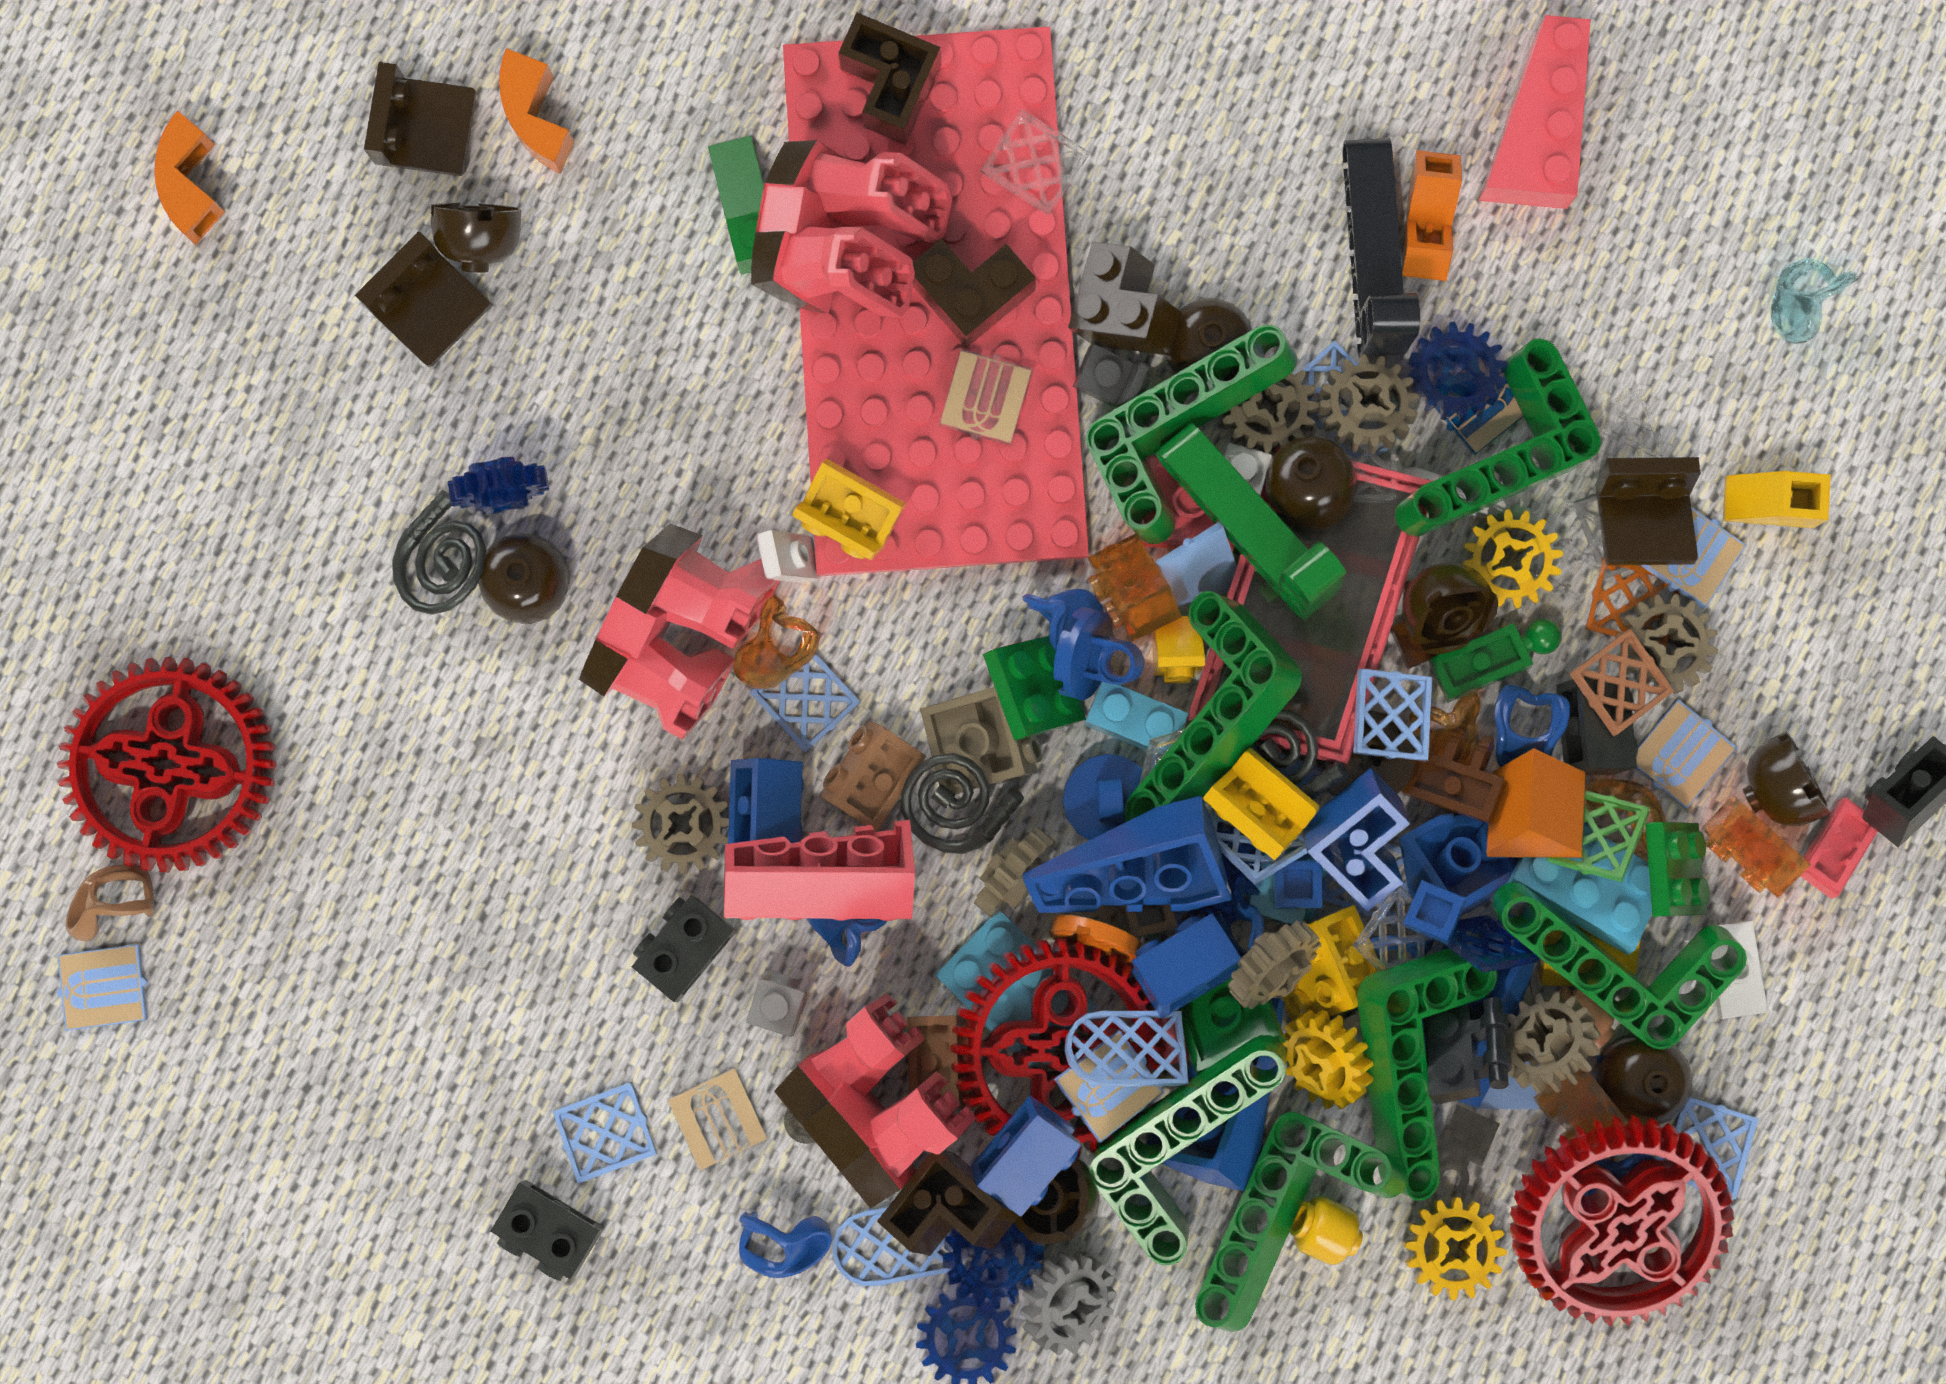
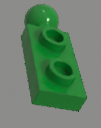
(1493, 657)

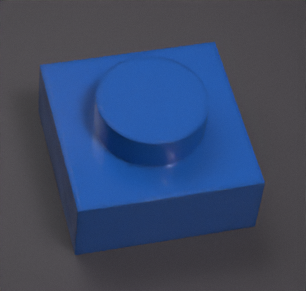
(1298, 885)
(1434, 912)

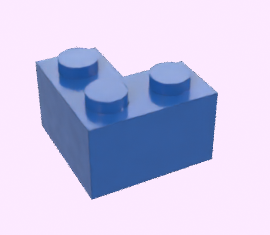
(1351, 836)

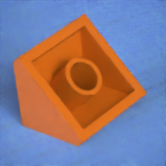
(1539, 809)

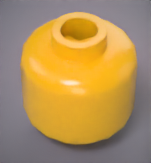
(1326, 1230)

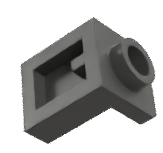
(1110, 377)

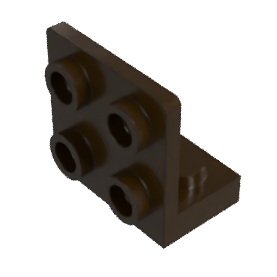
(419, 123)
(423, 300)
(1647, 510)

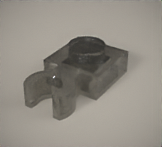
(1467, 1139)

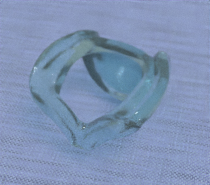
(1799, 313)

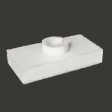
(787, 556)
(1746, 992)

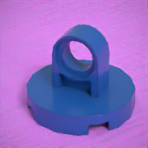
(1086, 655)
(1098, 793)

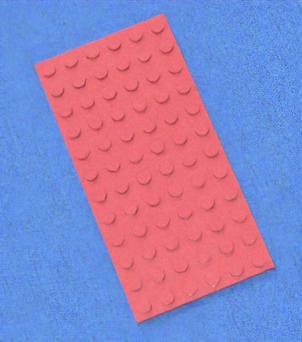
(884, 380)

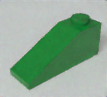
(740, 194)

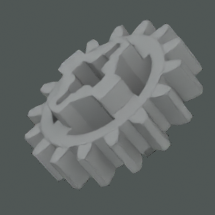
(1068, 1302)

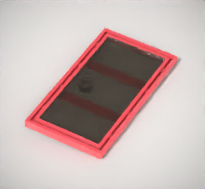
(1346, 630)

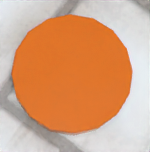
(1096, 934)

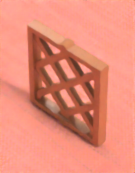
(1646, 663)

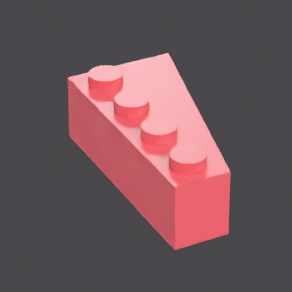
(1543, 129)
(822, 876)

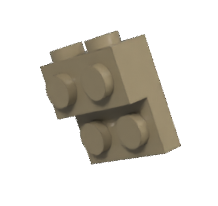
(979, 730)

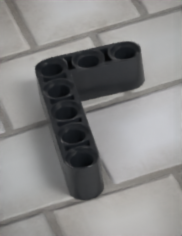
(1383, 313)

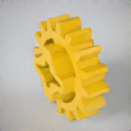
(1524, 580)
(1326, 1059)
(1469, 1232)

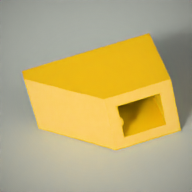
(1777, 498)
(1177, 652)

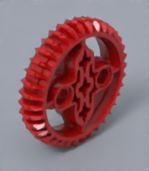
(82, 749)
(1008, 1032)
(1622, 1221)

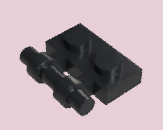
(1453, 1051)

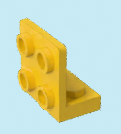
(1336, 969)

